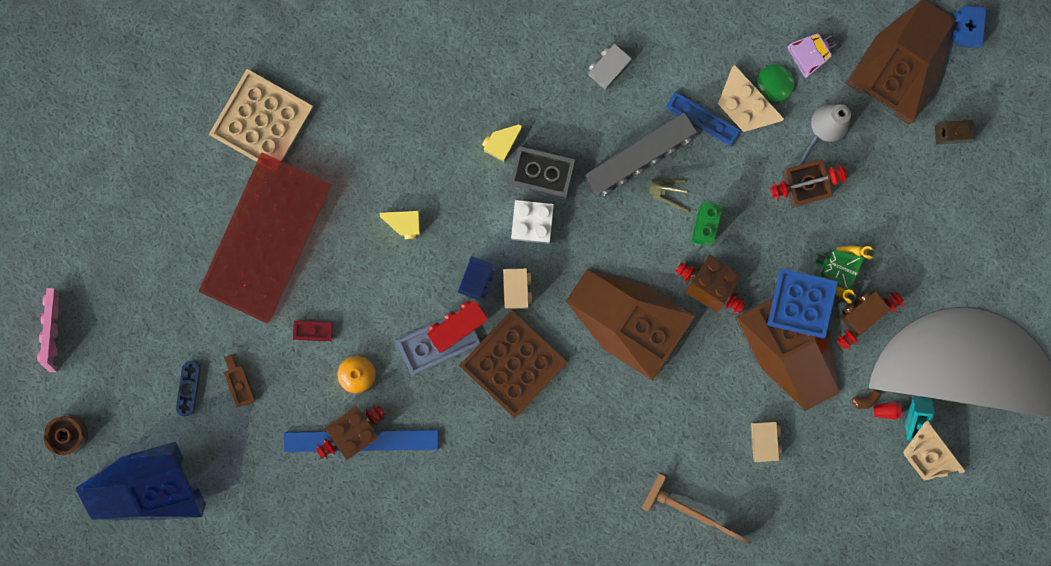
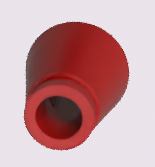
(888, 410)

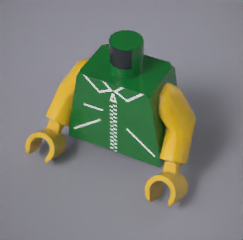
(843, 267)

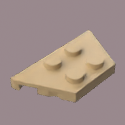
(746, 104)
(931, 455)

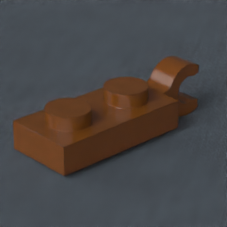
(238, 383)

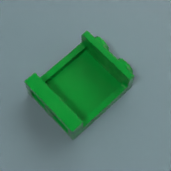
(706, 224)

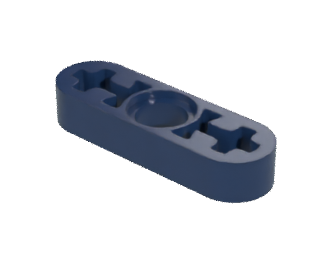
(196, 375)

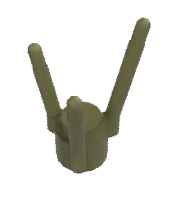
(659, 187)

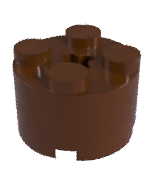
(76, 436)

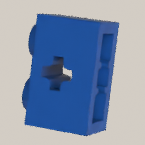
(976, 18)

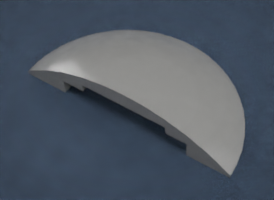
(967, 360)

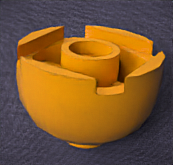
(356, 374)

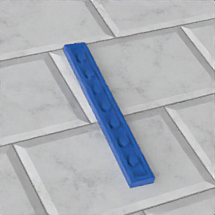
(387, 440)

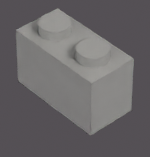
(609, 66)

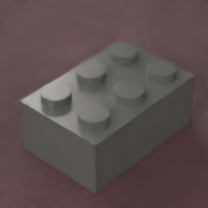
(542, 172)

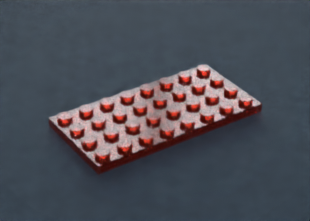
(265, 237)

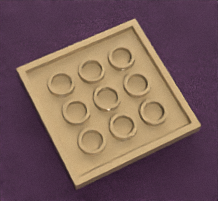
(260, 118)

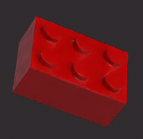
(456, 326)

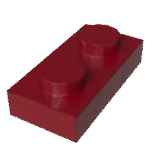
(312, 331)

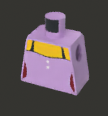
(811, 52)

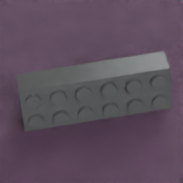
(641, 154)

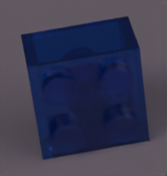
(476, 279)

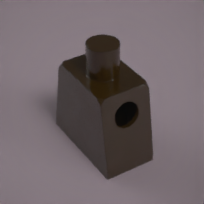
(955, 132)

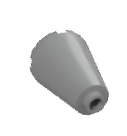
(831, 122)

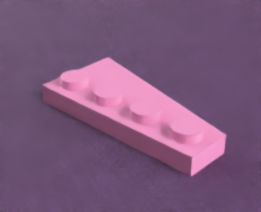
(49, 331)

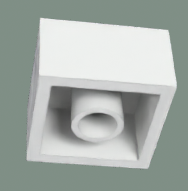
(532, 222)

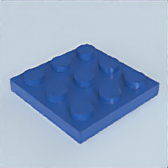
(802, 303)

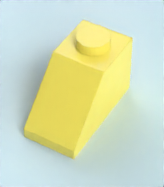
(501, 142)
(404, 223)

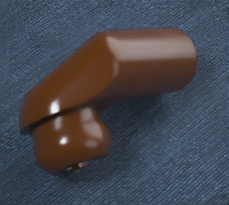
(866, 403)

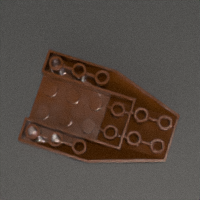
(905, 60)
(629, 320)
(794, 360)

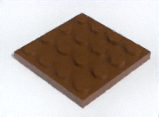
(513, 364)

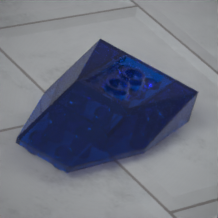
(142, 487)

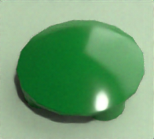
(775, 83)

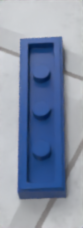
(703, 118)

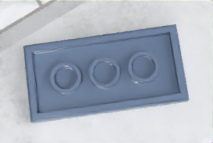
(422, 354)

